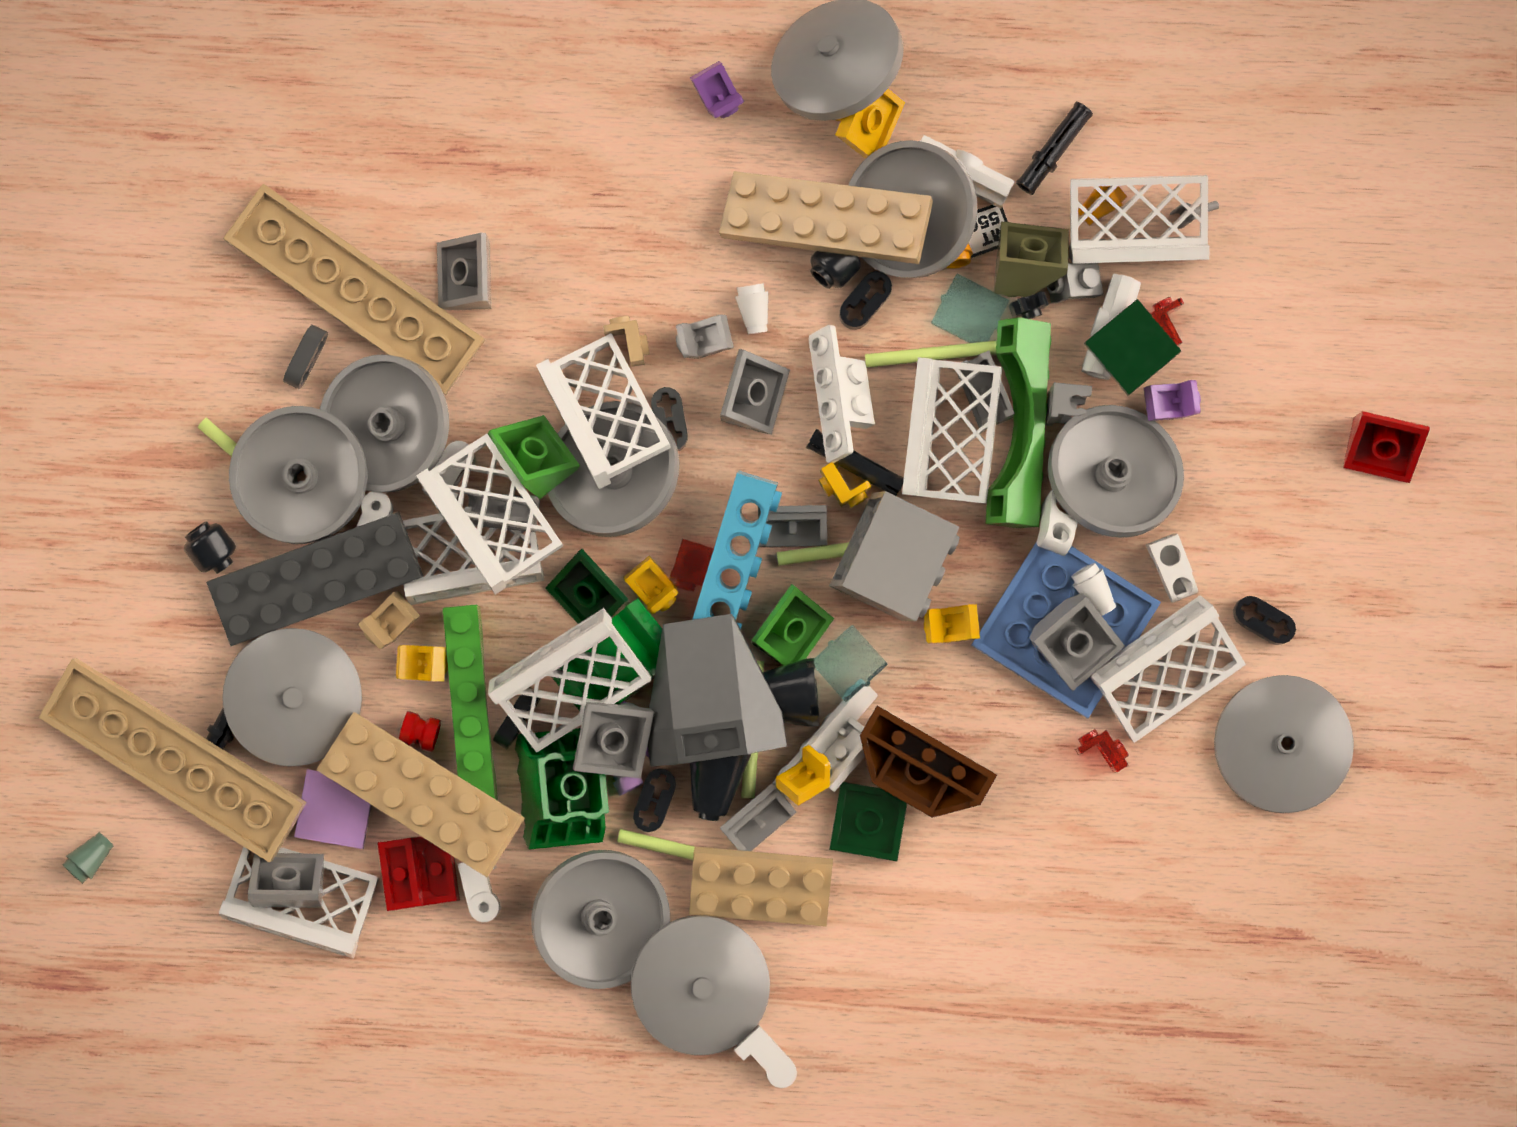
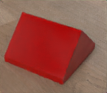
(1384, 446)

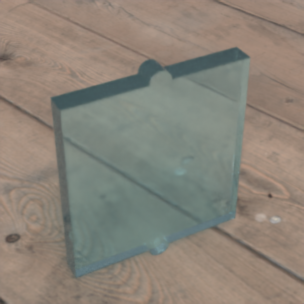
(969, 310)
(849, 663)

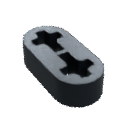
(872, 305)
(1269, 613)
(508, 730)
(662, 803)

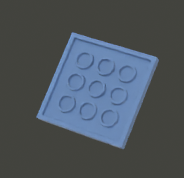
(1032, 594)

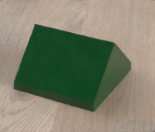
(586, 589)

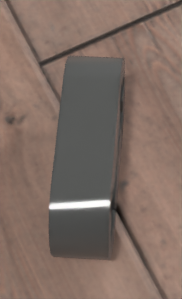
(305, 356)
(677, 413)

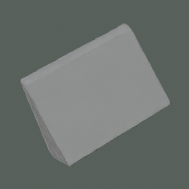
(464, 273)
(754, 393)
(287, 881)

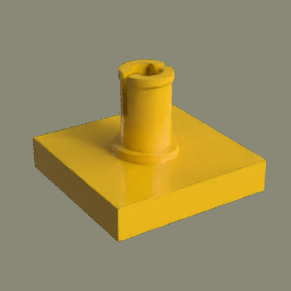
(872, 126)

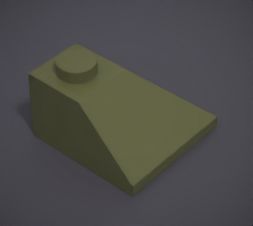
(1029, 258)

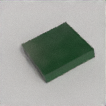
(1132, 347)
(868, 822)

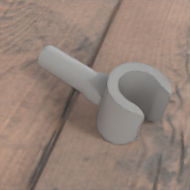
(1181, 209)

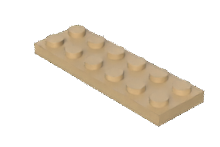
(826, 217)
(420, 794)

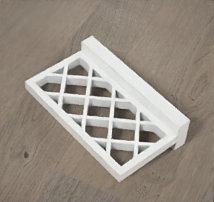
(1139, 249)
(574, 416)
(922, 429)
(464, 529)
(465, 580)
(1159, 643)
(553, 656)
(298, 928)

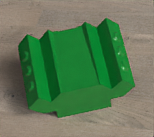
(641, 635)
(558, 802)

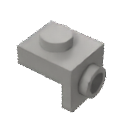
(1080, 282)
(704, 337)

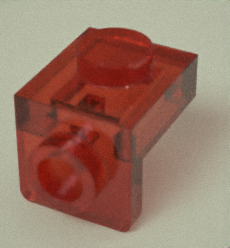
(1161, 312)
(691, 565)
(1112, 751)

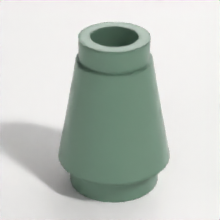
(88, 857)

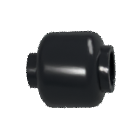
(833, 268)
(209, 547)

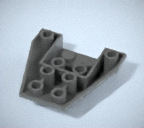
(710, 696)

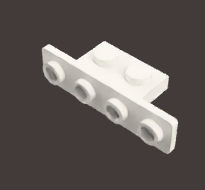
(840, 392)
(839, 738)

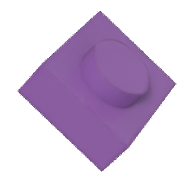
(717, 91)
(1172, 400)

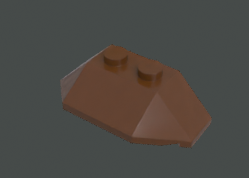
(920, 767)

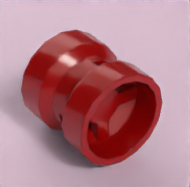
(421, 732)

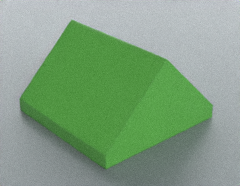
(535, 454)
(792, 628)

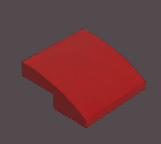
(416, 873)

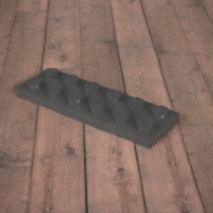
(315, 578)

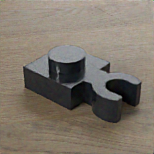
(1029, 306)

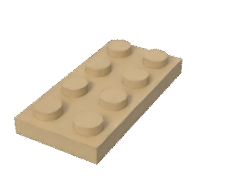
(760, 886)

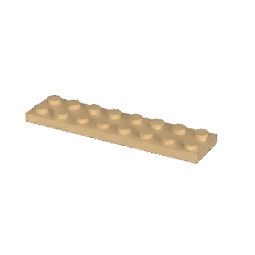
(352, 287)
(172, 760)

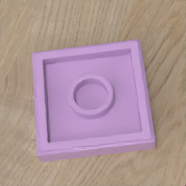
(332, 813)

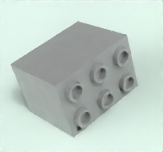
(895, 557)

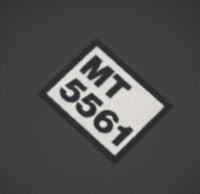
(987, 230)

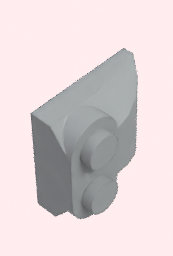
(1075, 640)
(613, 739)

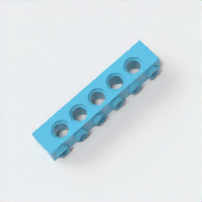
(746, 489)

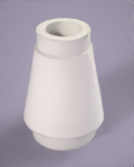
(753, 307)
(1093, 584)

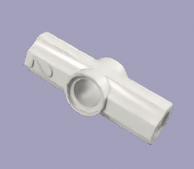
(987, 183)
(1120, 294)

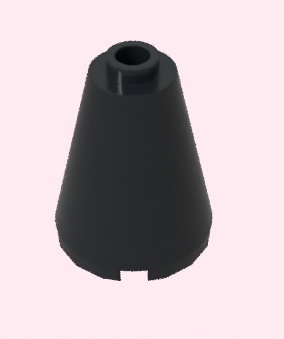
(796, 692)
(715, 784)

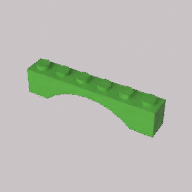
(1024, 355)
(469, 697)

